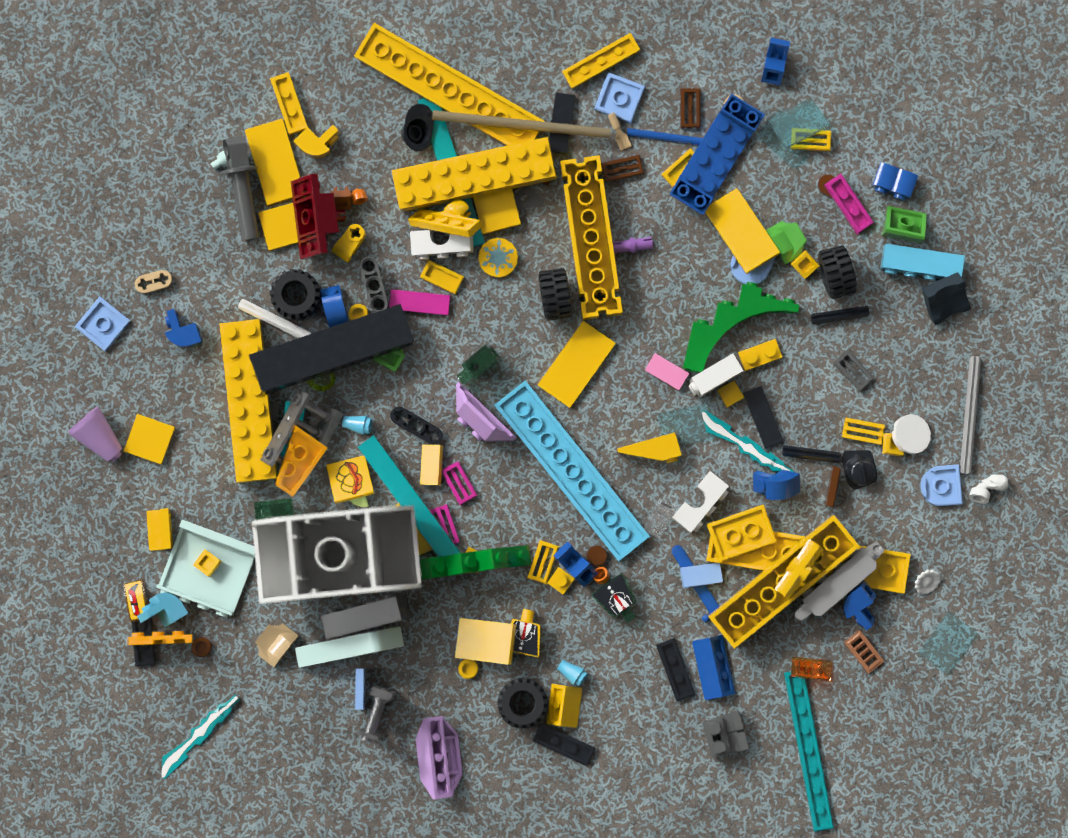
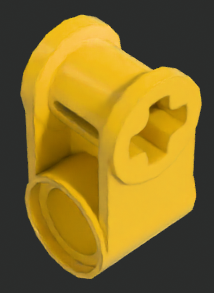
(347, 244)

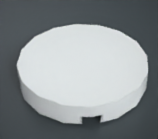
(911, 434)

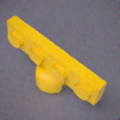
(451, 220)

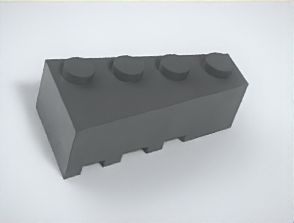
(365, 616)

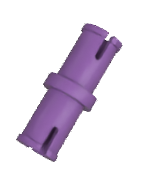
(632, 245)

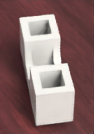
(424, 245)
(690, 517)

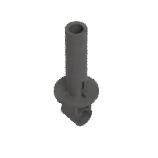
(239, 170)

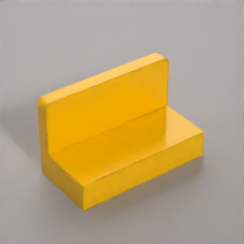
(159, 529)
(564, 705)

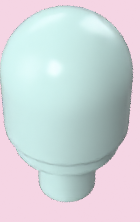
(221, 161)

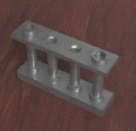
(322, 433)
(381, 697)

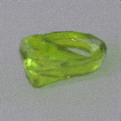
(322, 388)

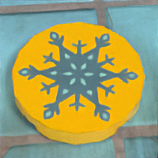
(498, 257)

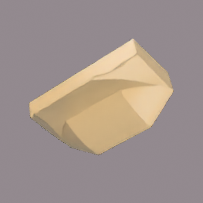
(275, 642)

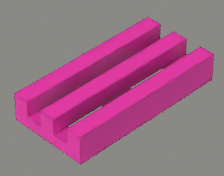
(467, 498)
(438, 510)

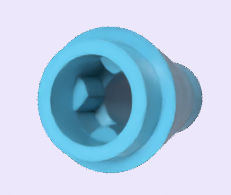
(359, 424)
(573, 673)

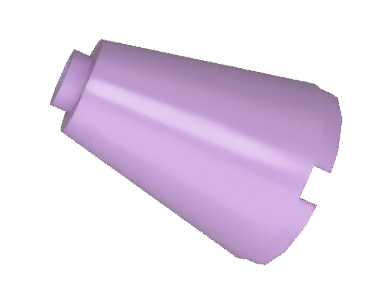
(97, 435)

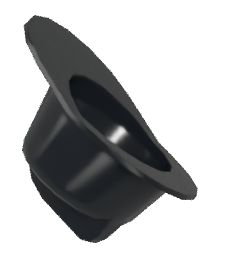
(418, 127)
(859, 468)

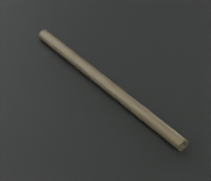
(521, 124)

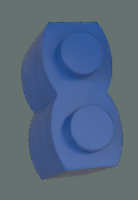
(894, 181)

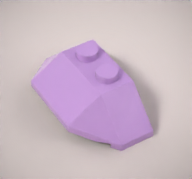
(479, 418)
(438, 757)

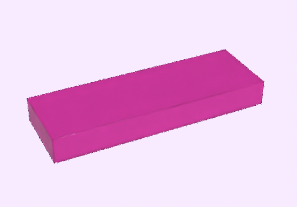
(848, 203)
(420, 302)

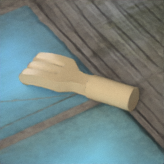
(621, 137)

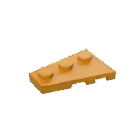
(299, 460)
(159, 638)

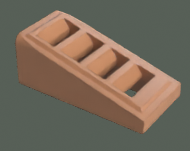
(848, 643)

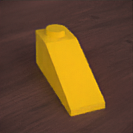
(658, 448)

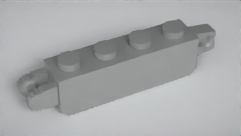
(839, 583)

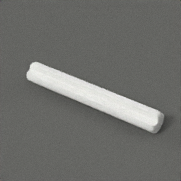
(272, 319)

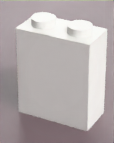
(715, 376)

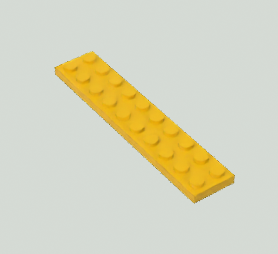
(441, 83)
(888, 576)

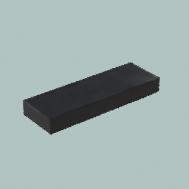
(561, 114)
(762, 417)
(144, 654)
(675, 669)
(563, 744)

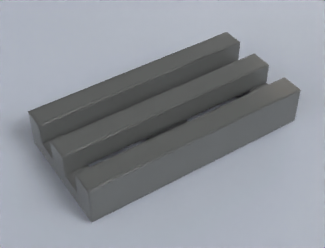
(848, 376)

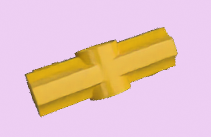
(798, 569)

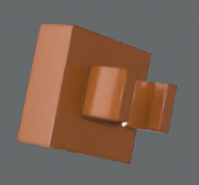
(342, 198)

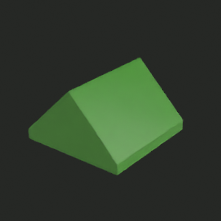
(904, 224)

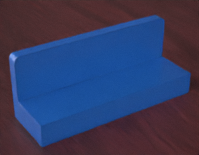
(713, 667)

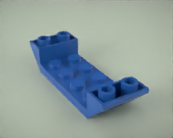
(716, 154)

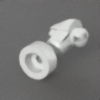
(981, 494)

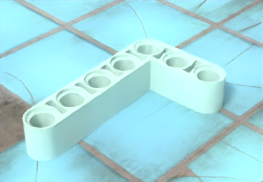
(349, 646)

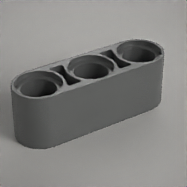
(369, 277)

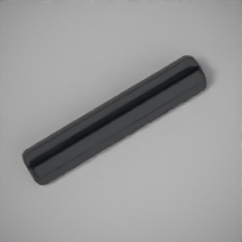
(839, 315)
(811, 454)

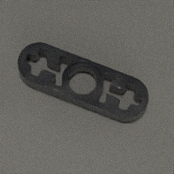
(406, 413)

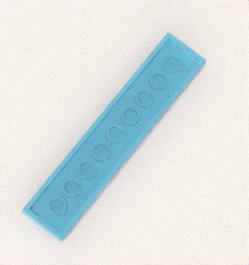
(571, 470)

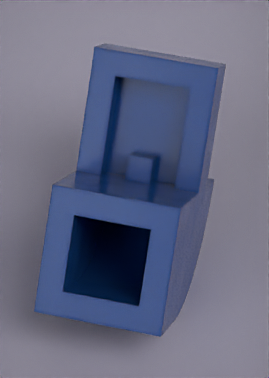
(775, 61)
(334, 306)
(184, 336)
(778, 486)
(575, 564)
(857, 603)

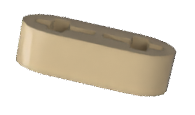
(152, 277)

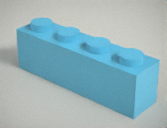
(920, 262)

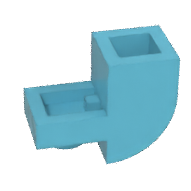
(166, 606)

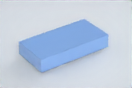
(701, 575)

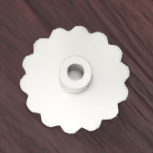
(927, 582)

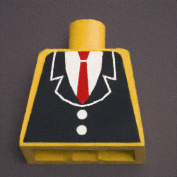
(526, 634)

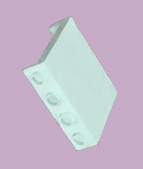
(227, 582)

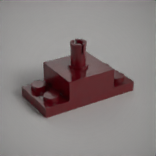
(314, 216)

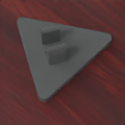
(526, 197)

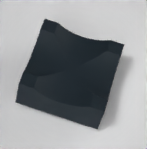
(946, 298)

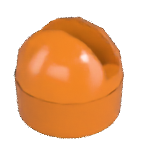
(358, 197)
(600, 578)

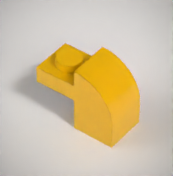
(315, 146)

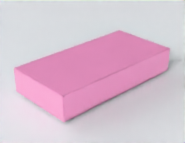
(666, 371)

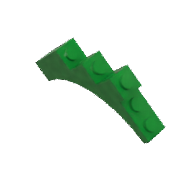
(750, 304)
(474, 562)

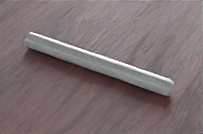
(970, 415)

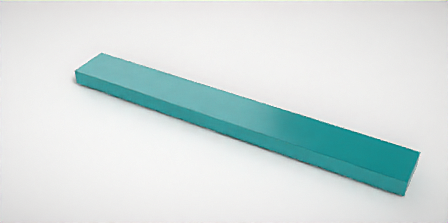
(444, 149)
(407, 496)
(809, 753)

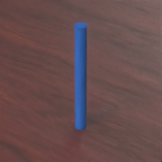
(663, 136)

